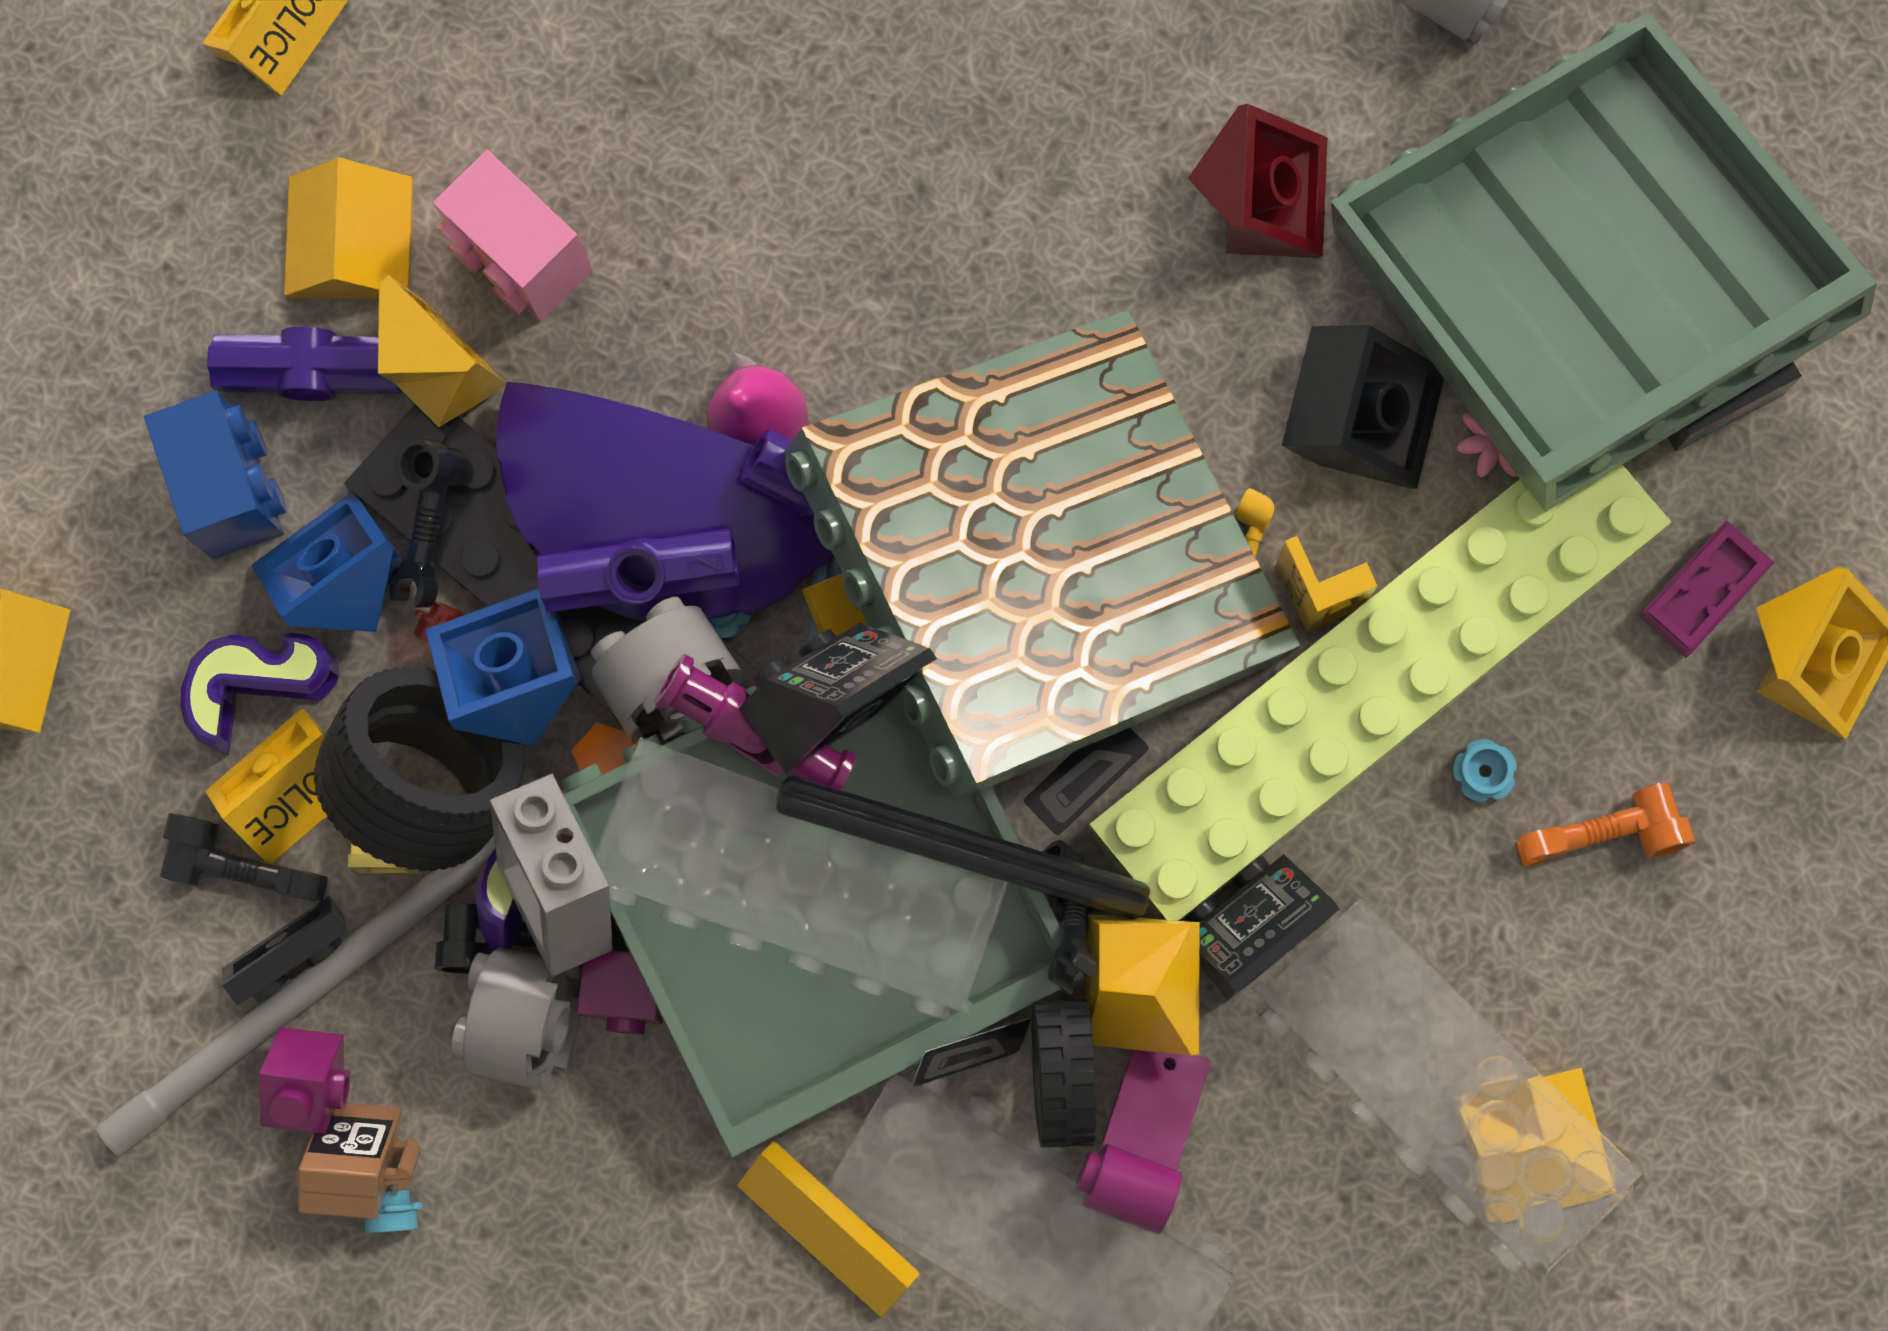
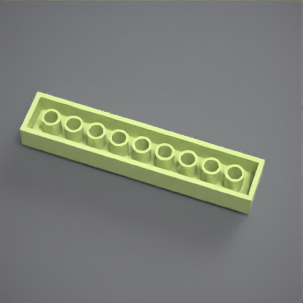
(1369, 687)

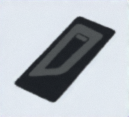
(1084, 779)
(971, 1052)

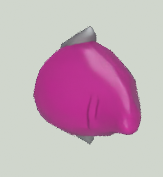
(755, 401)

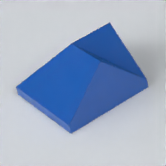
(332, 570)
(504, 668)

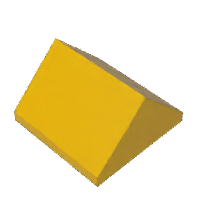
(347, 231)

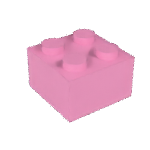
(513, 236)

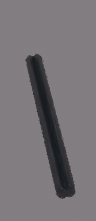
(961, 847)

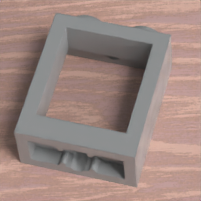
(552, 882)

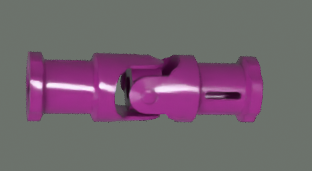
(717, 710)

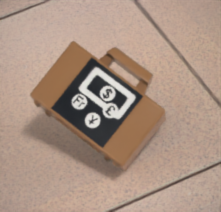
(355, 1163)

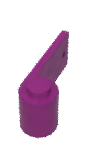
(1144, 1140)

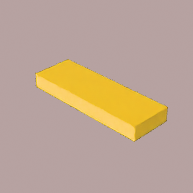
(828, 1229)

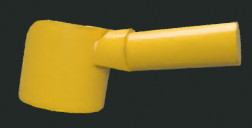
(1257, 512)

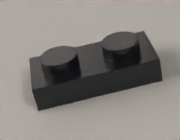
(265, 966)

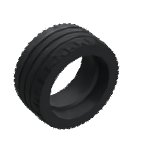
(385, 811)

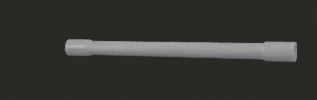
(153, 1106)

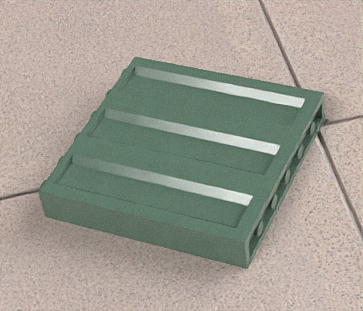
(1600, 259)

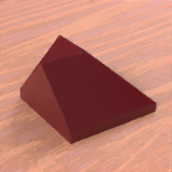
(1266, 184)

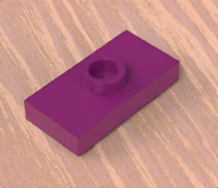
(1706, 589)

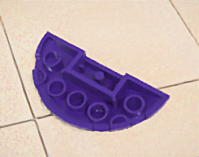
(612, 472)

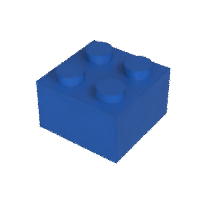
(215, 474)

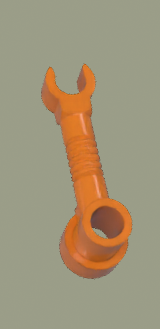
(1652, 819)

